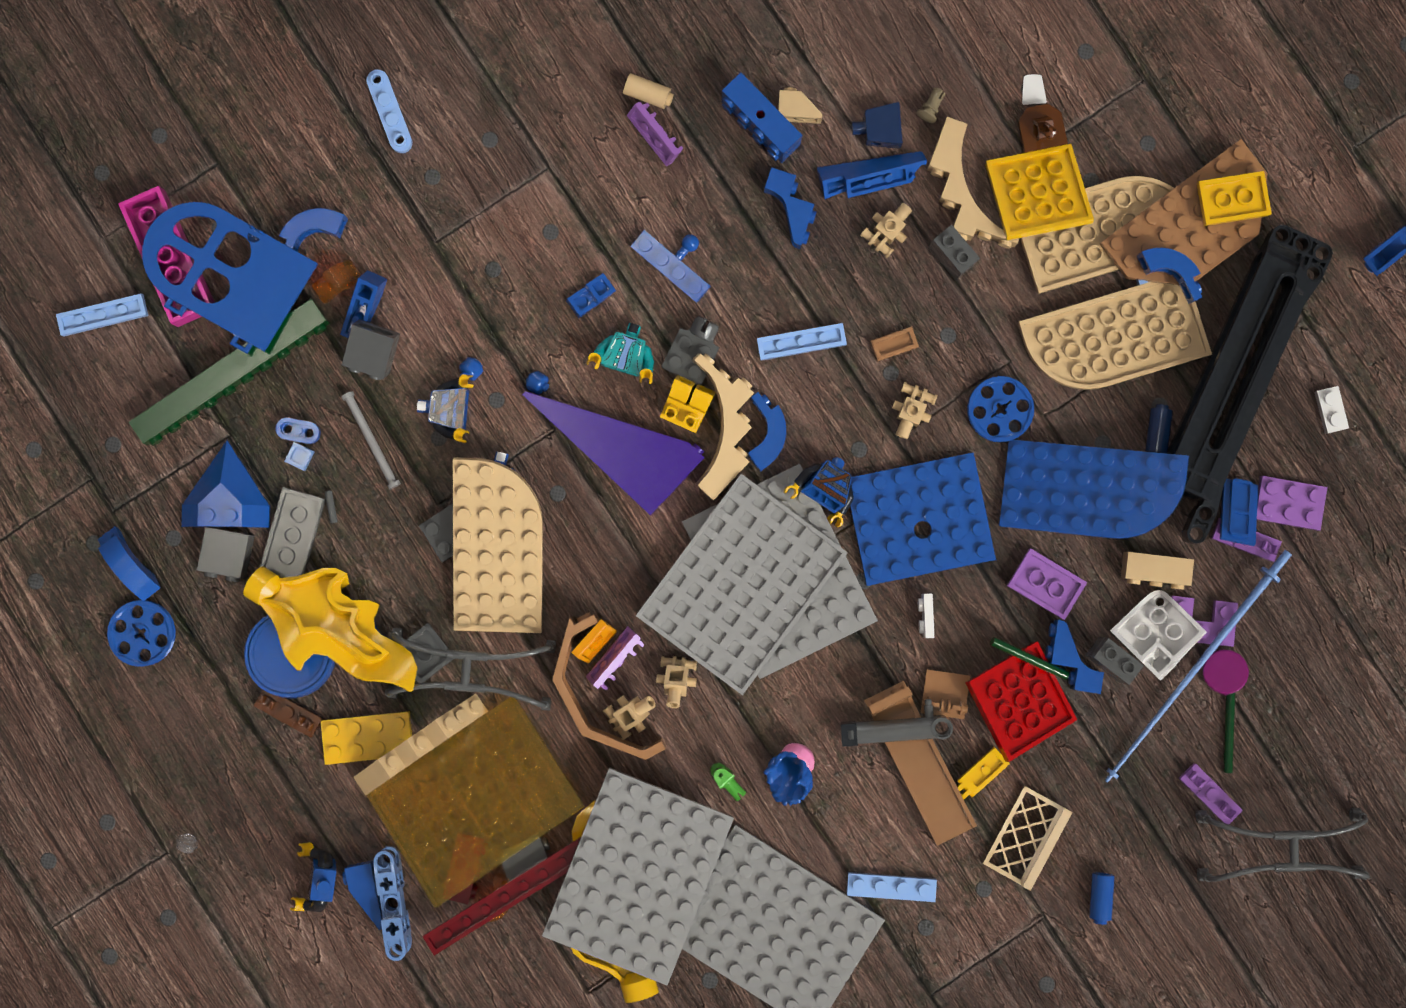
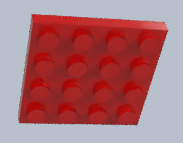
(1020, 703)

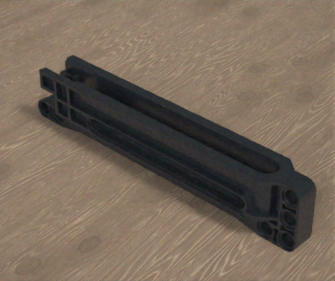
(1273, 265)

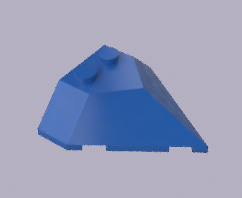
(226, 496)

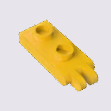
(981, 773)

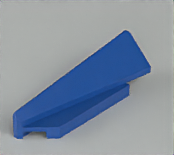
(869, 175)

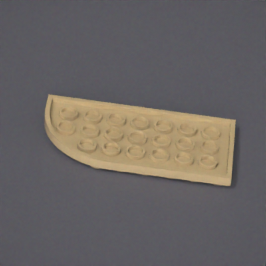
(1076, 252)
(1116, 337)
(496, 549)

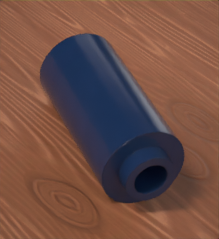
(1159, 429)

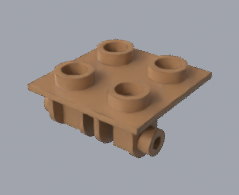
(947, 693)

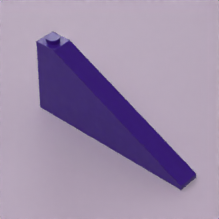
(635, 458)

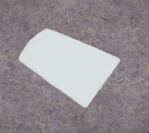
(1033, 90)

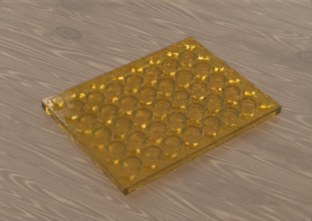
(475, 801)

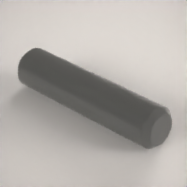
(331, 507)

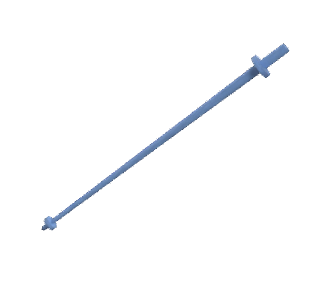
(1269, 575)

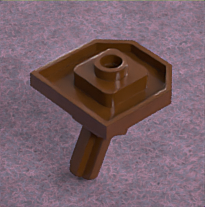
(1041, 128)

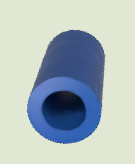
(1101, 897)

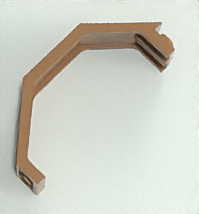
(573, 706)

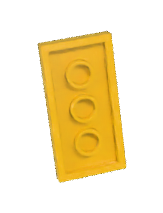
(363, 736)

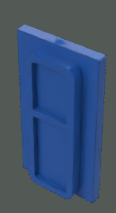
(1239, 511)

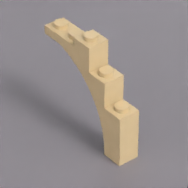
(955, 194)
(727, 459)
(420, 744)

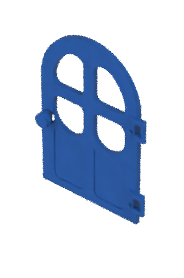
(259, 290)

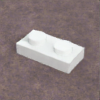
(1331, 410)
(926, 625)

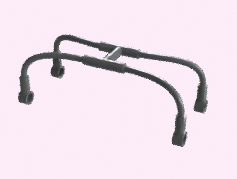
(467, 656)
(1293, 836)

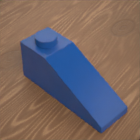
(364, 300)
(362, 886)

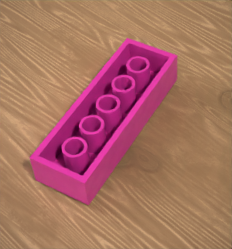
(139, 215)

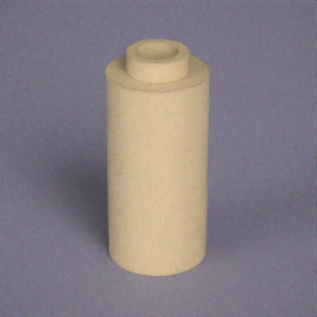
(648, 91)

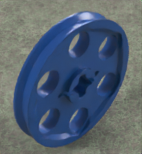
(1000, 398)
(130, 634)

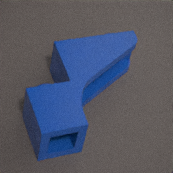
(798, 212)
(1386, 252)
(1064, 653)

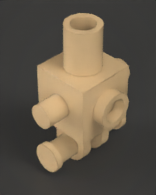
(888, 229)
(911, 410)
(676, 679)
(629, 714)

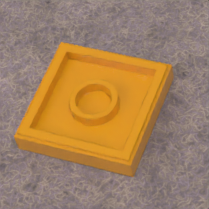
(594, 641)

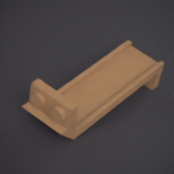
(923, 769)

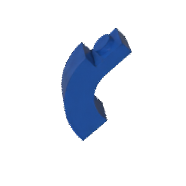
(1176, 265)

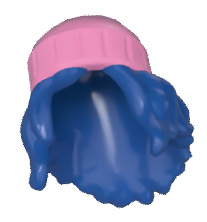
(791, 774)

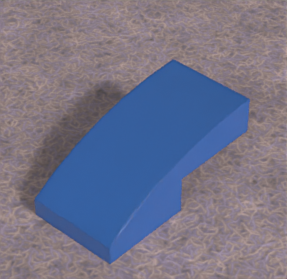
(591, 295)

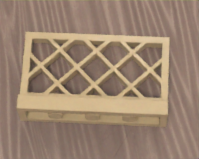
(1045, 847)

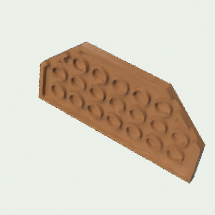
(1178, 223)

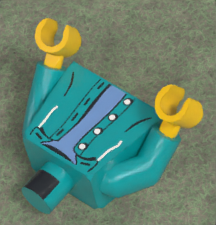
(625, 354)

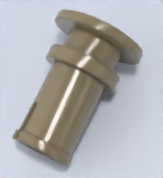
(930, 108)

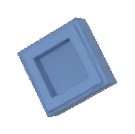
(299, 456)

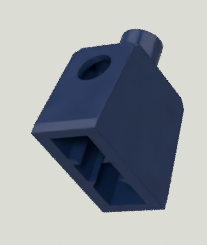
(881, 126)

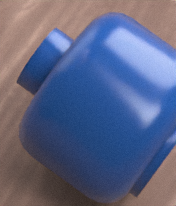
(471, 366)
(537, 382)

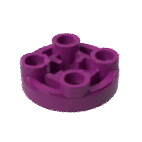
(1225, 672)

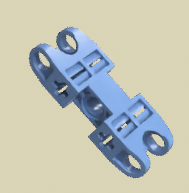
(395, 920)

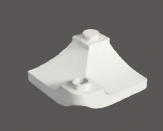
(1158, 633)

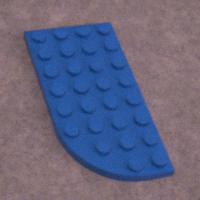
(1089, 489)

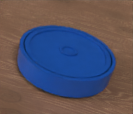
(274, 672)

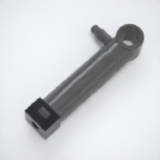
(896, 729)

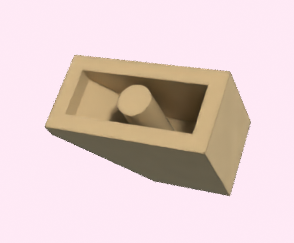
(797, 107)

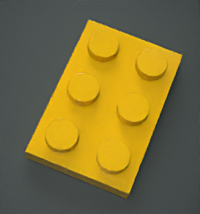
(1234, 198)

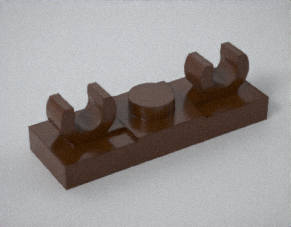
(289, 713)

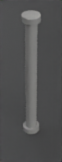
(349, 398)

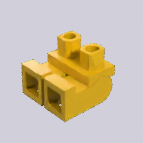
(683, 414)

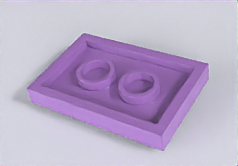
(1291, 503)
(1046, 584)

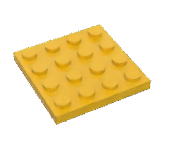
(1039, 192)

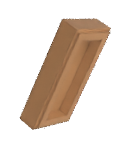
(894, 344)

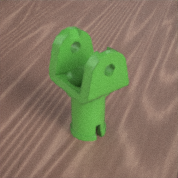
(725, 779)

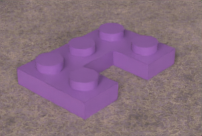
(1221, 615)

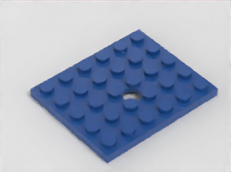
(937, 492)

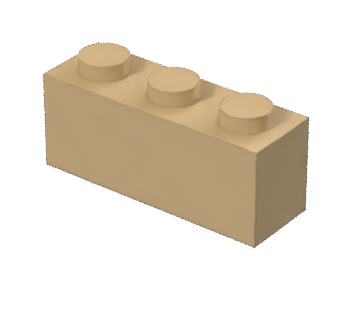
(1157, 570)

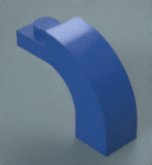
(312, 222)
(773, 443)
(126, 565)

